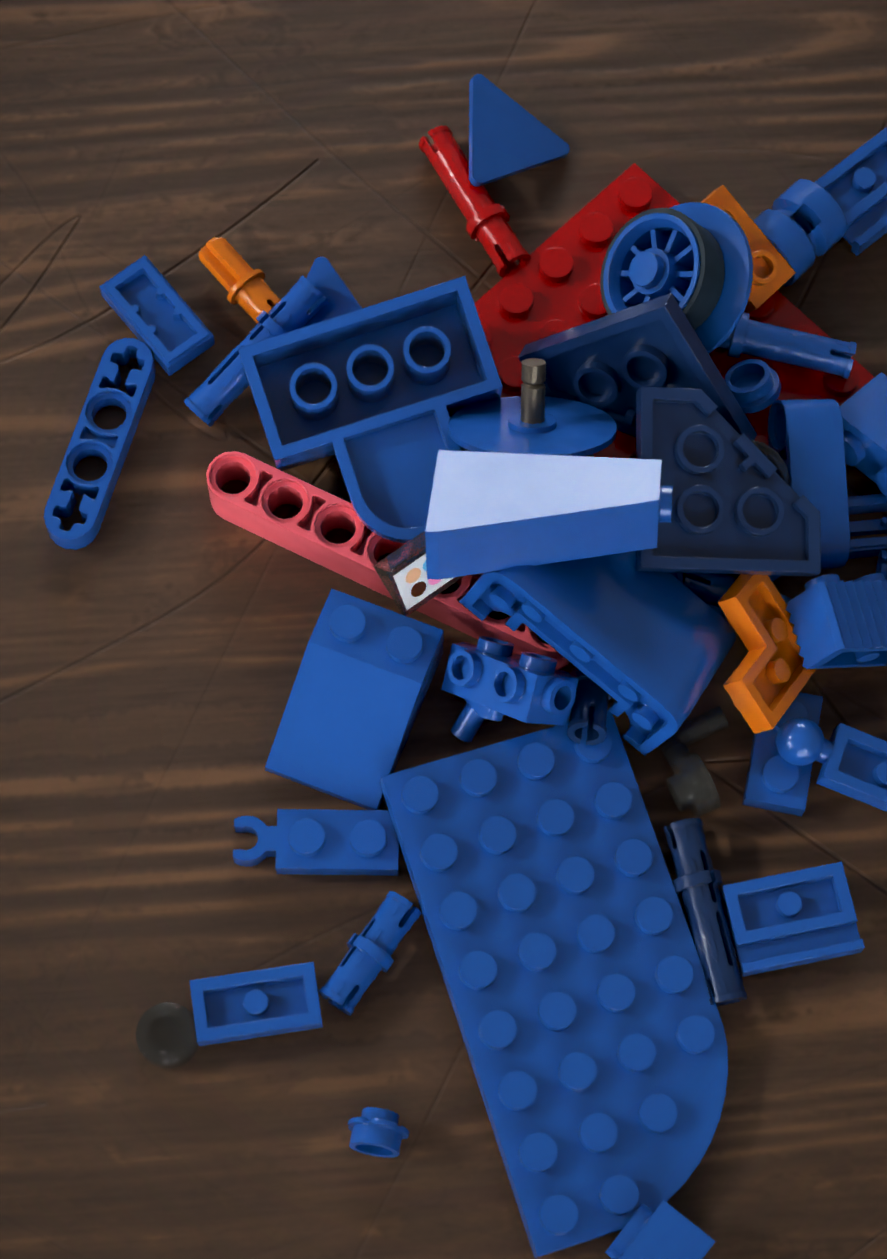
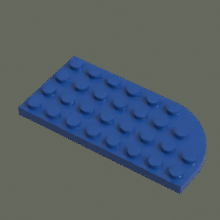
(566, 974)

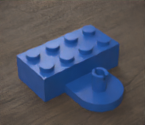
(376, 396)

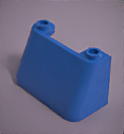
(621, 627)

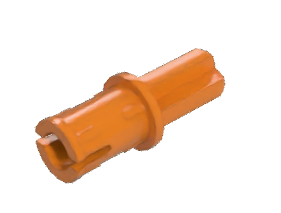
(238, 278)

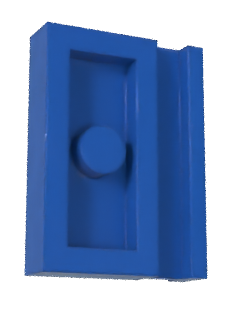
(861, 192)
(791, 919)

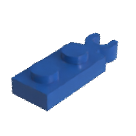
(323, 842)

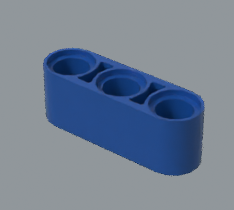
(812, 446)

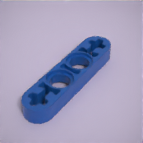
(94, 441)

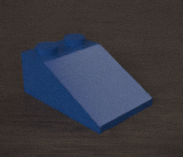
(355, 699)

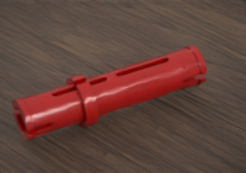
(485, 219)

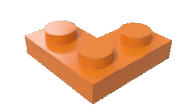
(772, 669)

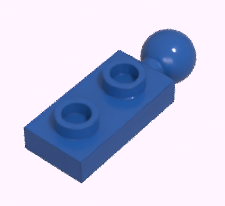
(850, 760)

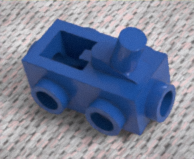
(506, 684)

